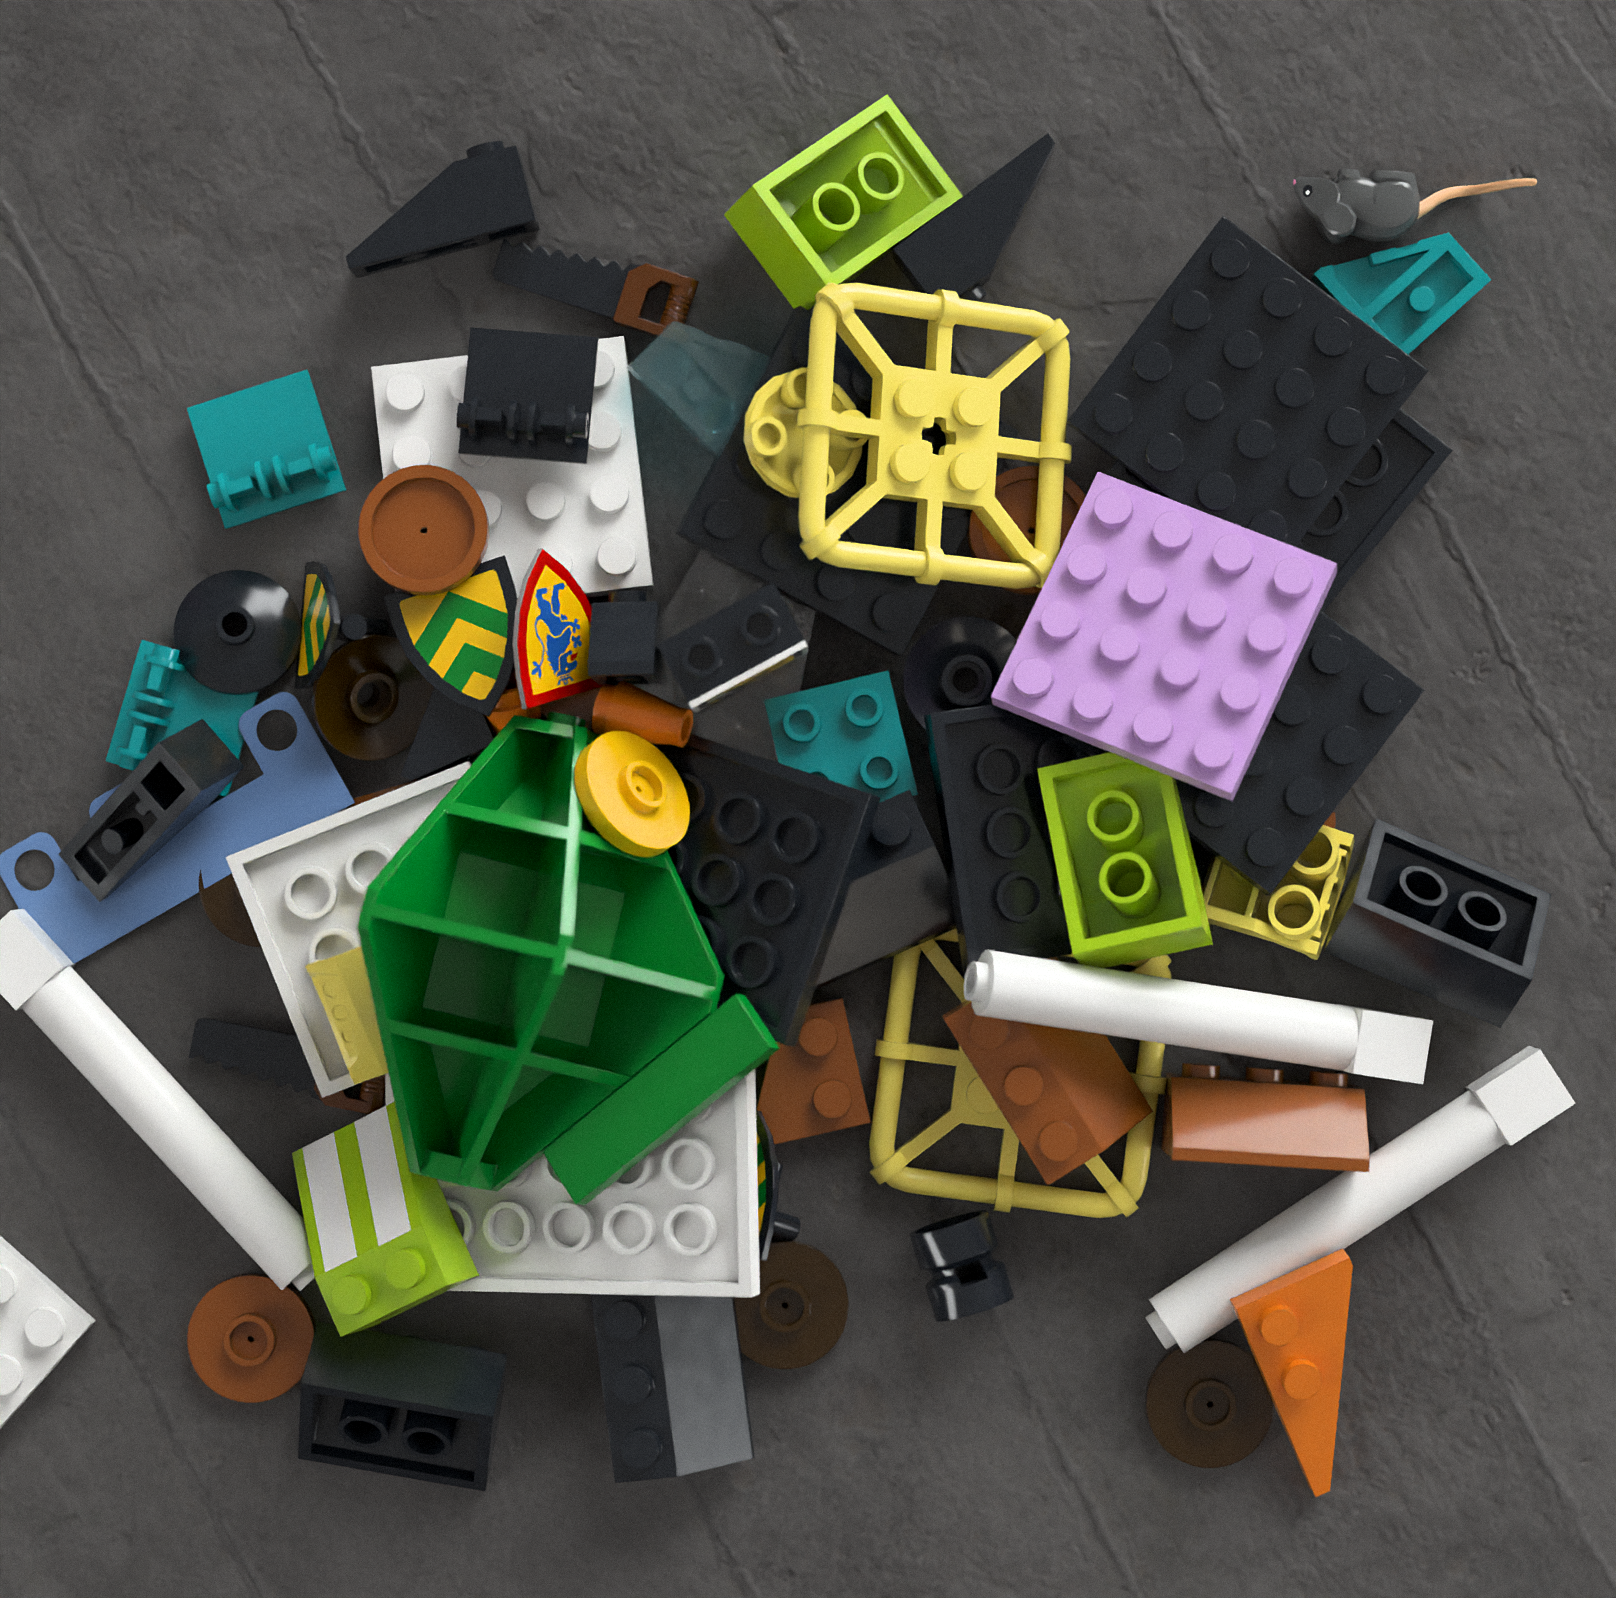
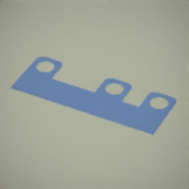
(294, 791)

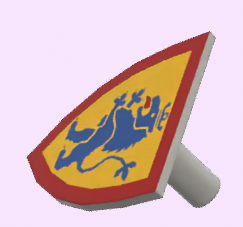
(551, 634)

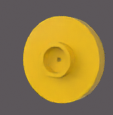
(632, 794)

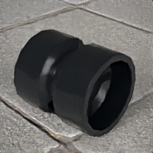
(956, 1243)

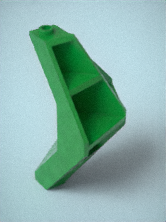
(523, 962)

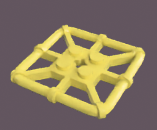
(903, 464)
(975, 1106)

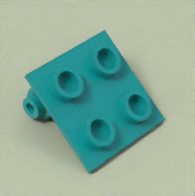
(266, 449)
(166, 700)
(845, 735)

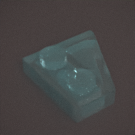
(699, 379)

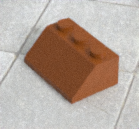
(1053, 1085)
(1265, 1119)

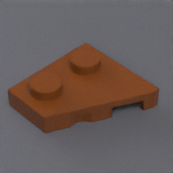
(817, 1081)

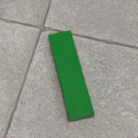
(661, 1099)

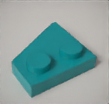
(1406, 288)

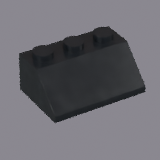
(895, 895)
(1439, 924)
(671, 1384)
(401, 1406)

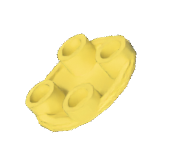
(777, 443)

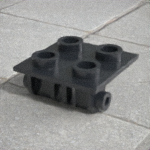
(528, 395)

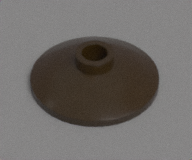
(391, 715)

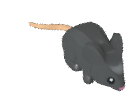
(1376, 206)

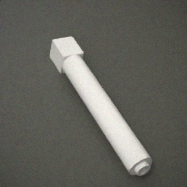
(48, 989)
(1198, 1016)
(1492, 1113)

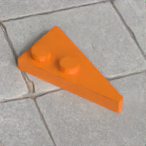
(1299, 1345)

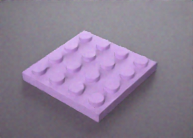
(1164, 635)

